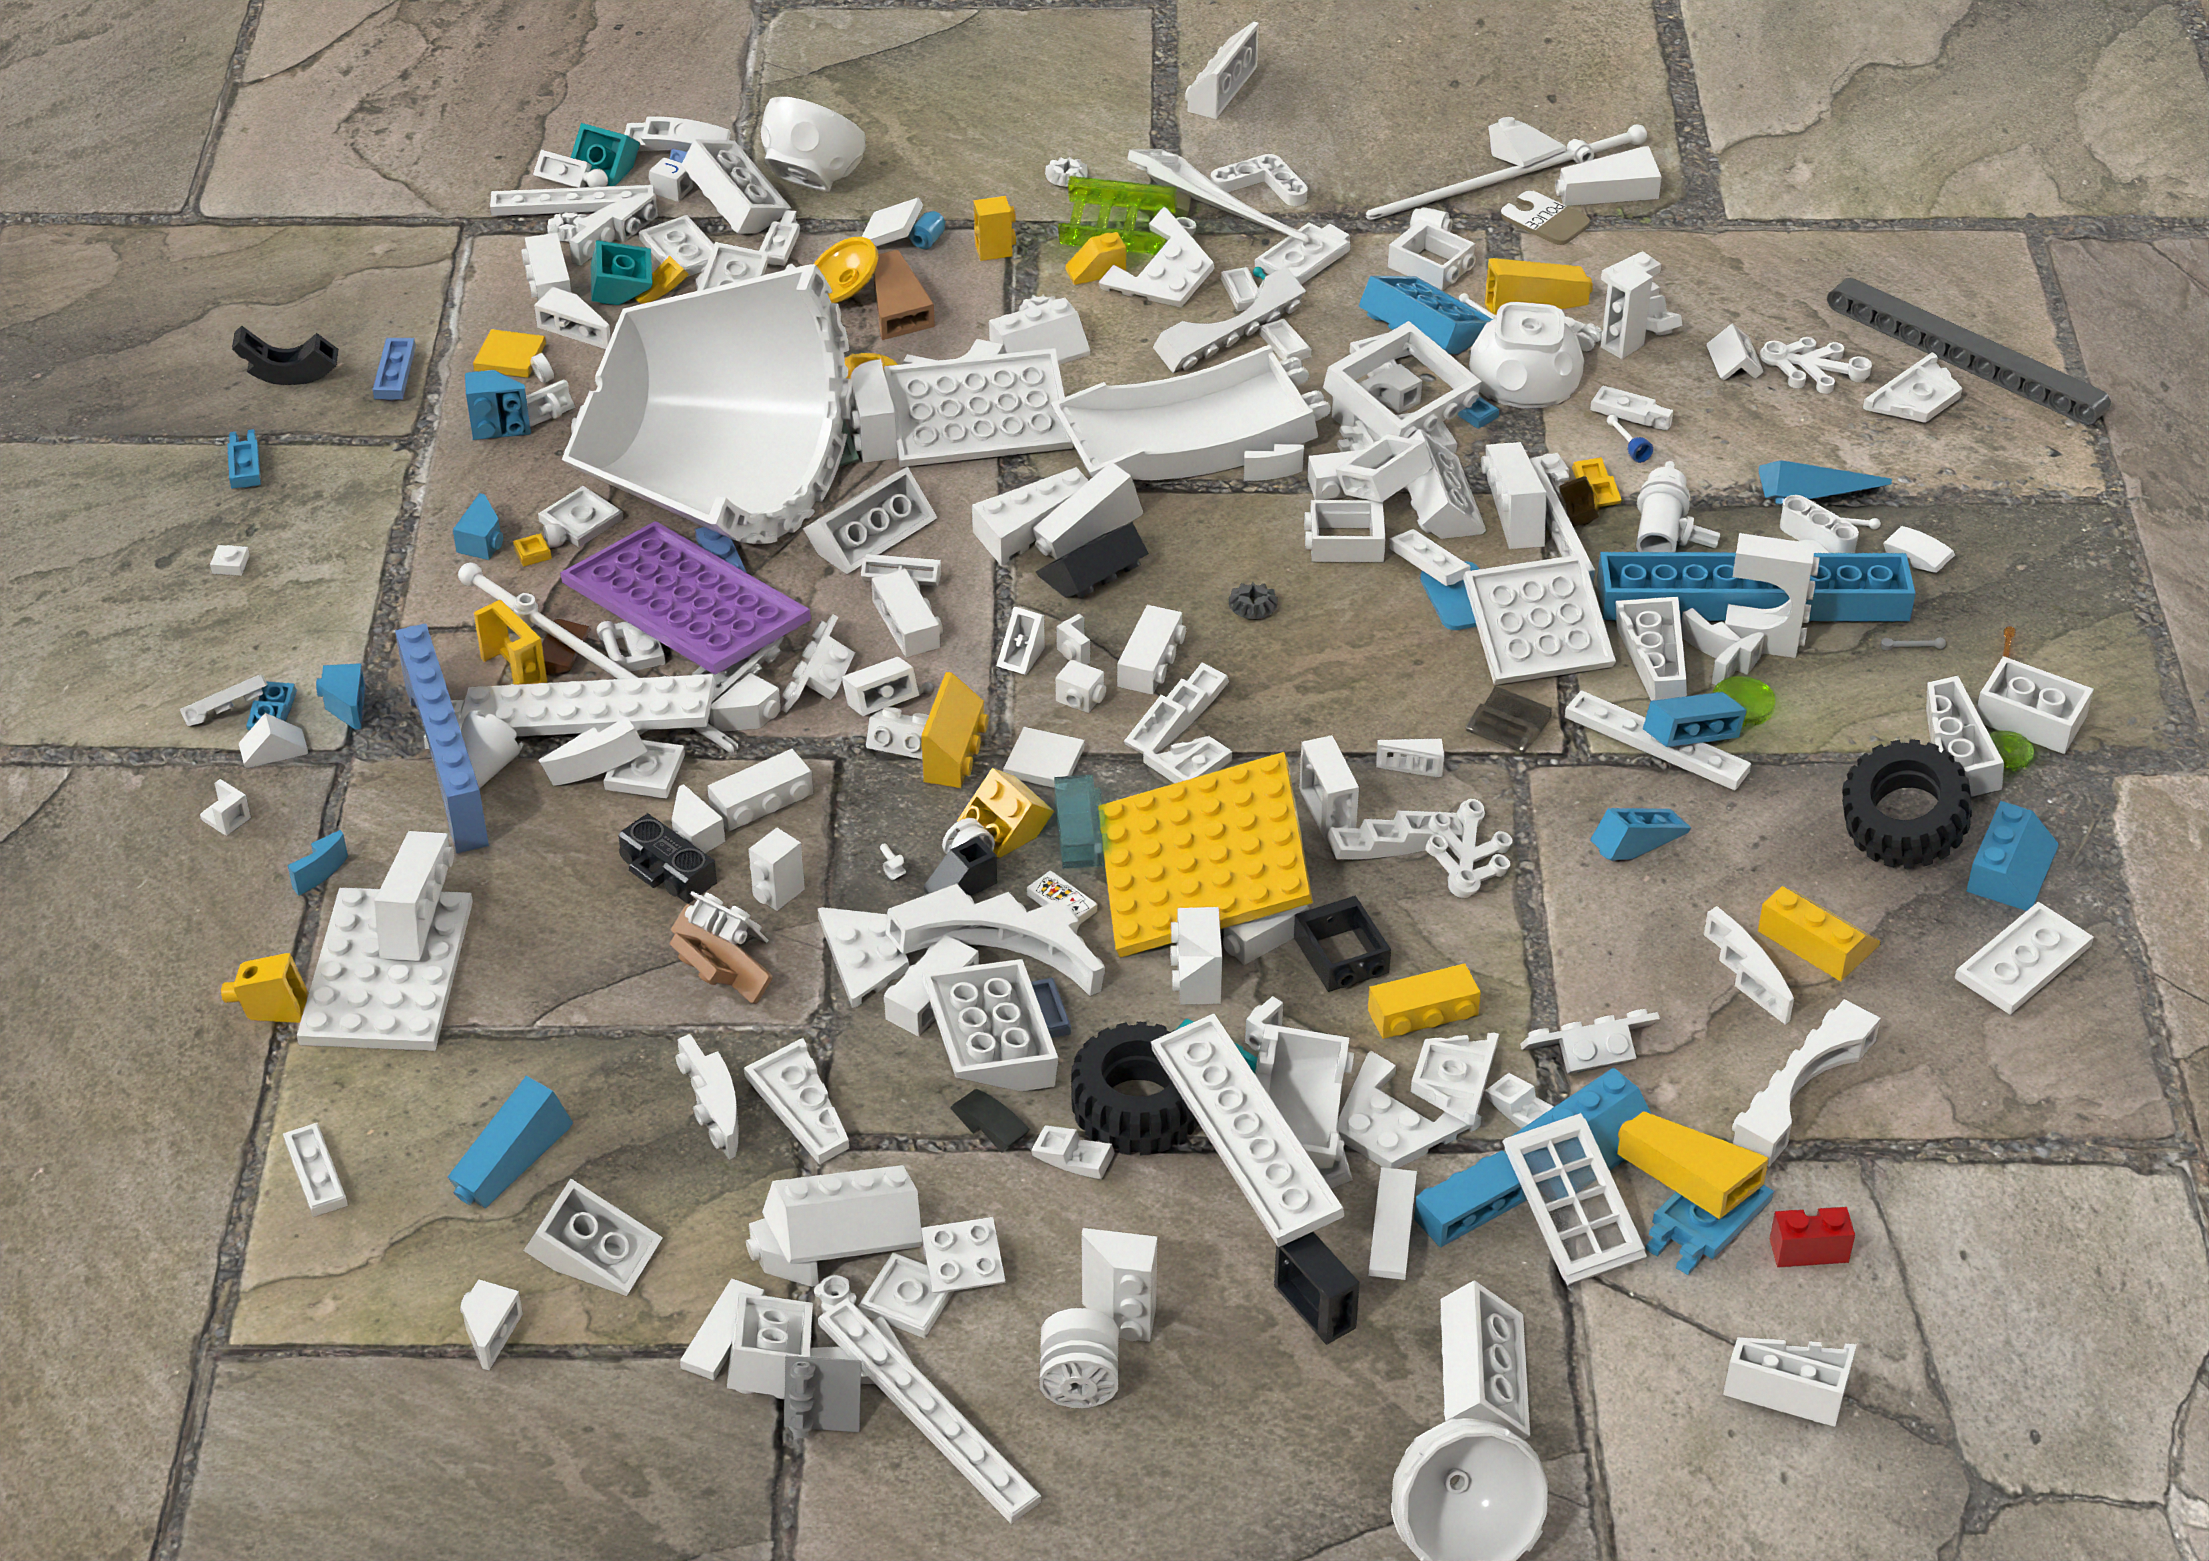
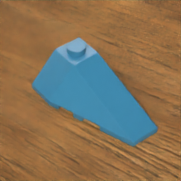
(1810, 481)

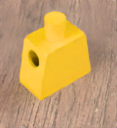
(268, 989)

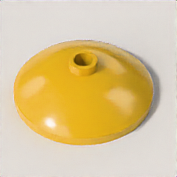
(848, 266)

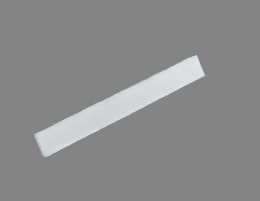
(930, 1411)

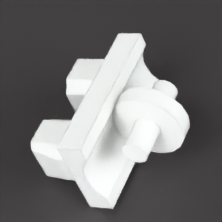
(549, 402)

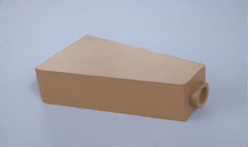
(900, 298)

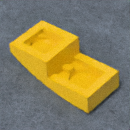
(664, 279)
(1602, 484)

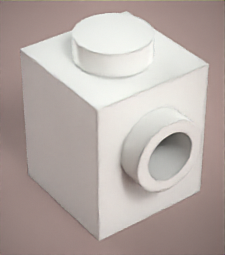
(1080, 686)

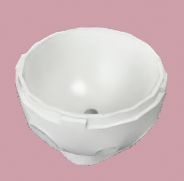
(809, 143)
(1527, 356)
(1484, 1516)

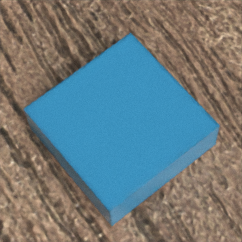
(1479, 413)

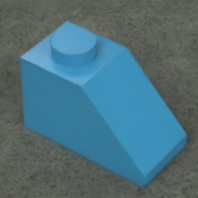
(478, 530)
(343, 692)

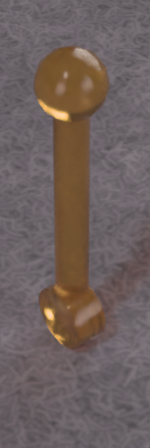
(2009, 632)

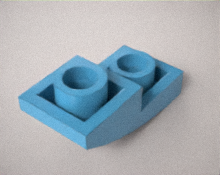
(275, 701)
(313, 869)

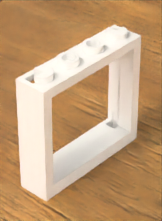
(1407, 337)

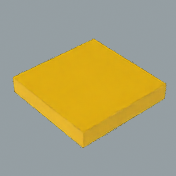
(509, 352)

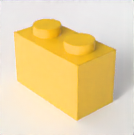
(994, 228)

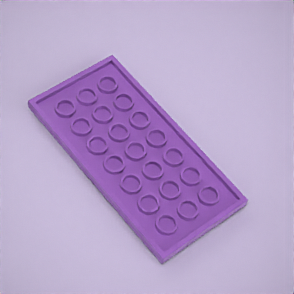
(686, 597)

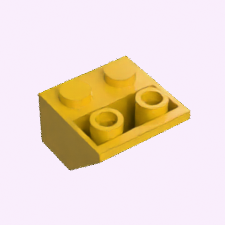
(1007, 811)

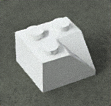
(1197, 955)

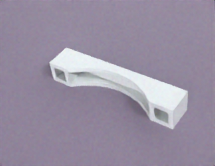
(1188, 342)
(1840, 1040)

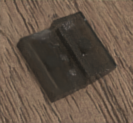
(1509, 719)

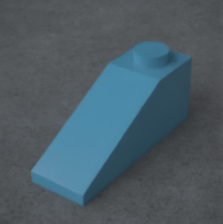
(1635, 831)

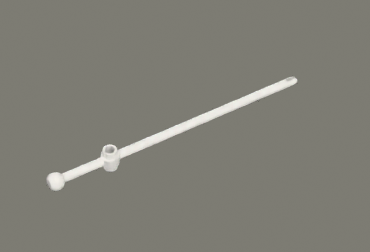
(1576, 150)
(527, 610)

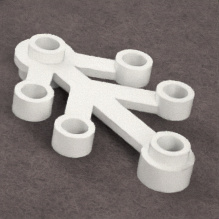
(1812, 361)
(1462, 878)

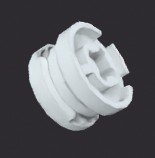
(969, 829)

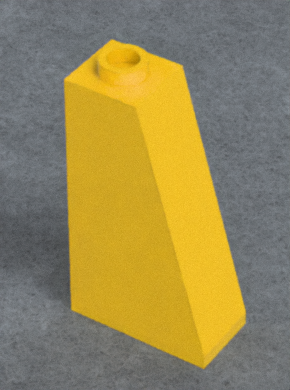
(1535, 283)
(1692, 1163)

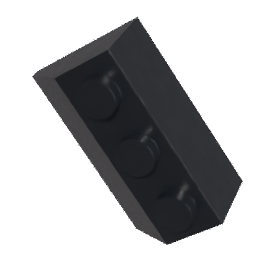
(1095, 562)

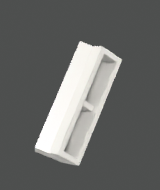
(924, 578)

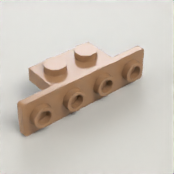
(719, 959)

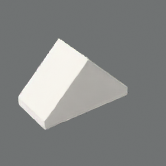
(1022, 641)
(271, 742)

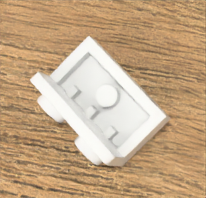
(896, 732)

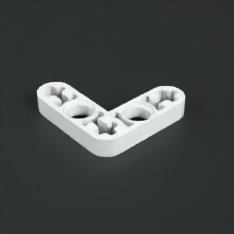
(1261, 170)

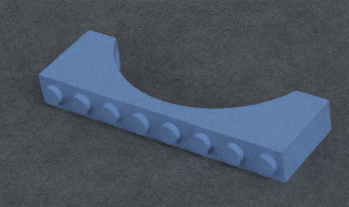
(449, 754)

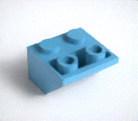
(496, 405)

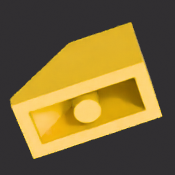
(1097, 258)

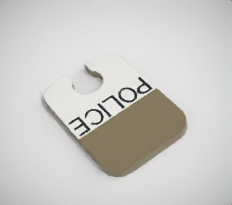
(1547, 218)

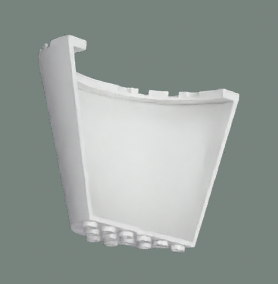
(723, 404)

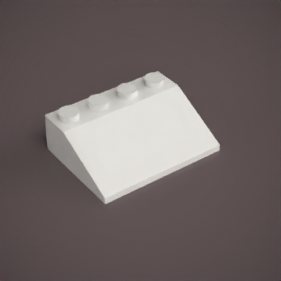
(993, 1025)

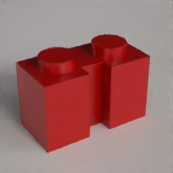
(1812, 1239)

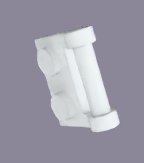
(642, 648)

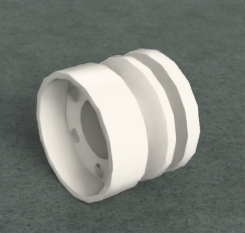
(1079, 1358)

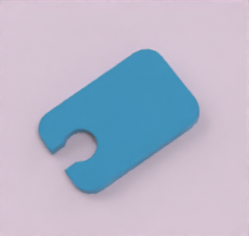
(1450, 601)

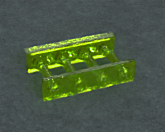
(1116, 194)

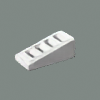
(1422, 756)

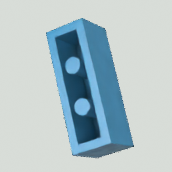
(1694, 719)
(1469, 1199)

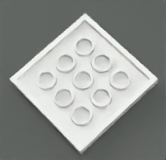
(1538, 619)

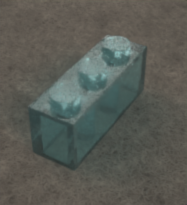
(1079, 821)

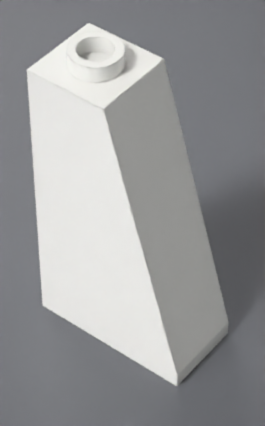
(1610, 179)
(1094, 509)

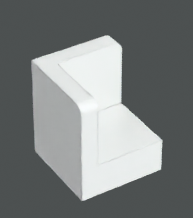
(229, 810)

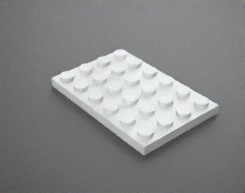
(977, 407)
(376, 1000)

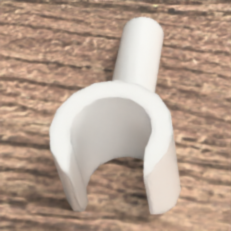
(892, 867)

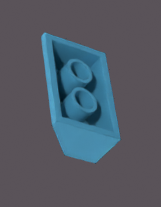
(2013, 858)

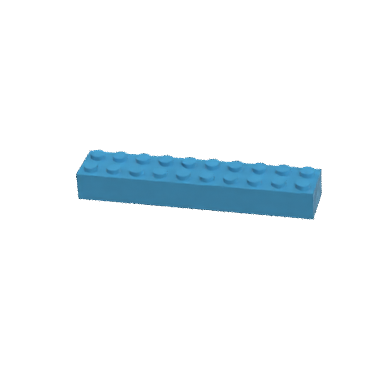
(1845, 586)

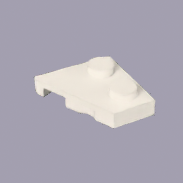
(1189, 759)

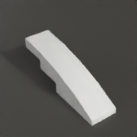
(1177, 711)
(1387, 838)
(1754, 969)
(1392, 1223)

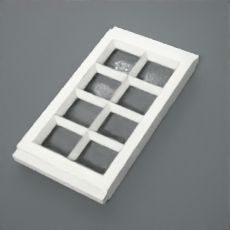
(1574, 1199)

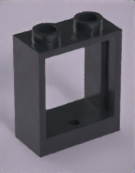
(1345, 916)
(1317, 1286)

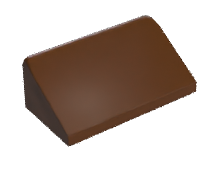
(556, 654)

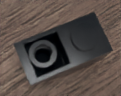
(968, 865)

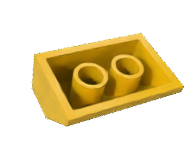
(952, 733)
(1814, 933)

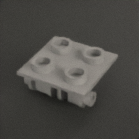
(822, 1394)

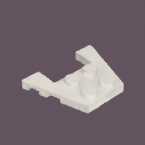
(1172, 273)
(1385, 1127)

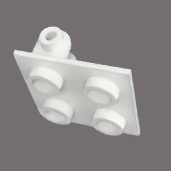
(724, 923)
(962, 1255)

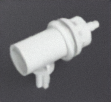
(1662, 507)

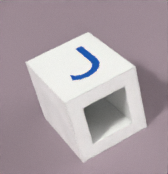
(670, 179)

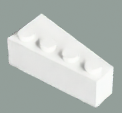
(1516, 494)
(1655, 644)

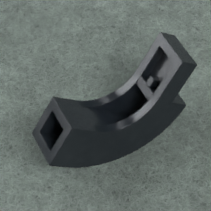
(285, 366)

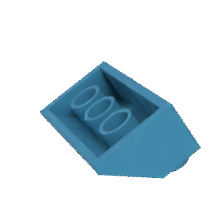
(1605, 1106)

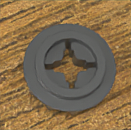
(1242, 605)

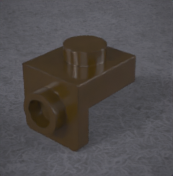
(1580, 501)

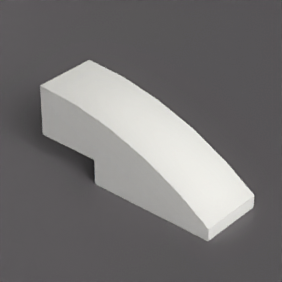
(593, 753)

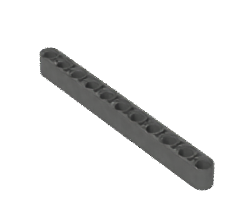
(1969, 351)

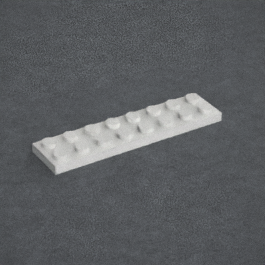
(599, 704)
(1247, 1130)

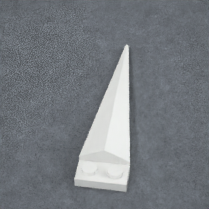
(1176, 172)

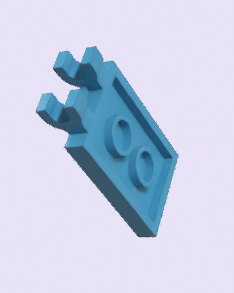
(1698, 1229)

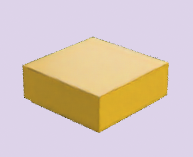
(532, 549)

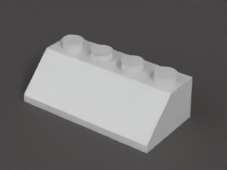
(1224, 74)
(734, 185)
(1444, 495)
(871, 521)
(844, 1214)
(1484, 1359)

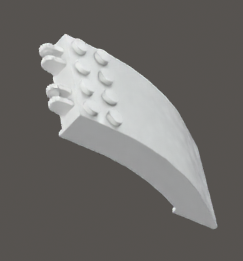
(1194, 419)

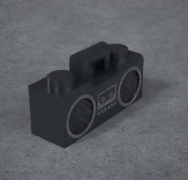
(662, 856)

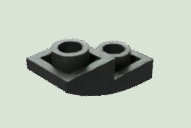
(990, 1116)

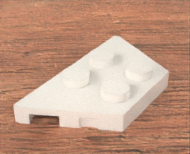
(1917, 392)
(861, 951)
(1454, 1074)

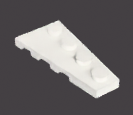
(798, 1097)

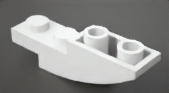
(672, 132)
(612, 222)
(713, 1092)

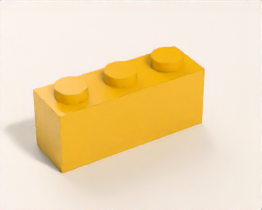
(1423, 1001)

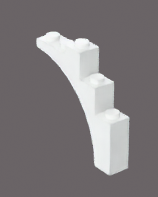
(998, 922)

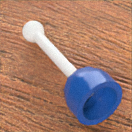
(1638, 447)

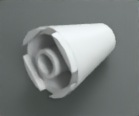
(488, 744)

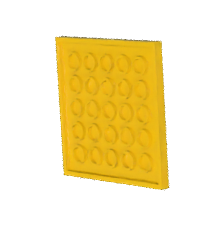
(1204, 844)

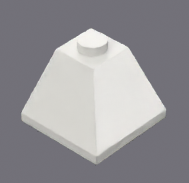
(1521, 143)

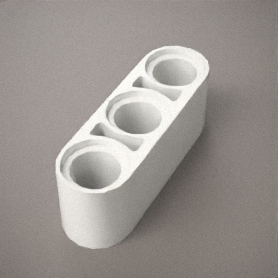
(1810, 521)

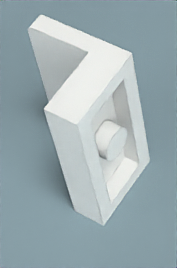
(1733, 351)

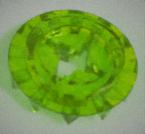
(2013, 743)

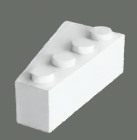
(1007, 520)
(1959, 730)
(411, 895)

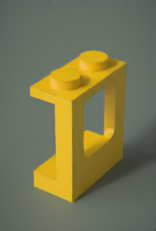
(523, 654)

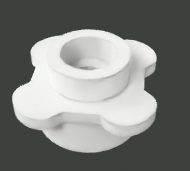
(832, 1286)

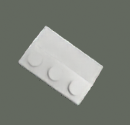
(1040, 328)
(1121, 1279)

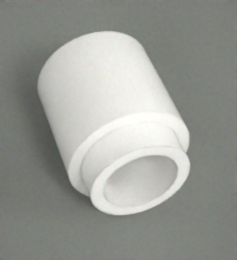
(1432, 216)

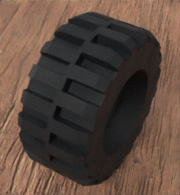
(1913, 839)
(1121, 1119)

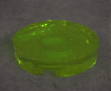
(1750, 694)

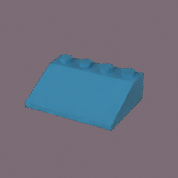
(1433, 311)

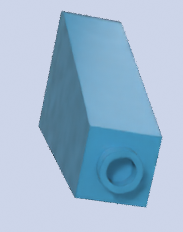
(510, 1143)

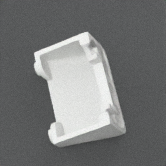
(1304, 1081)

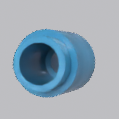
(927, 229)

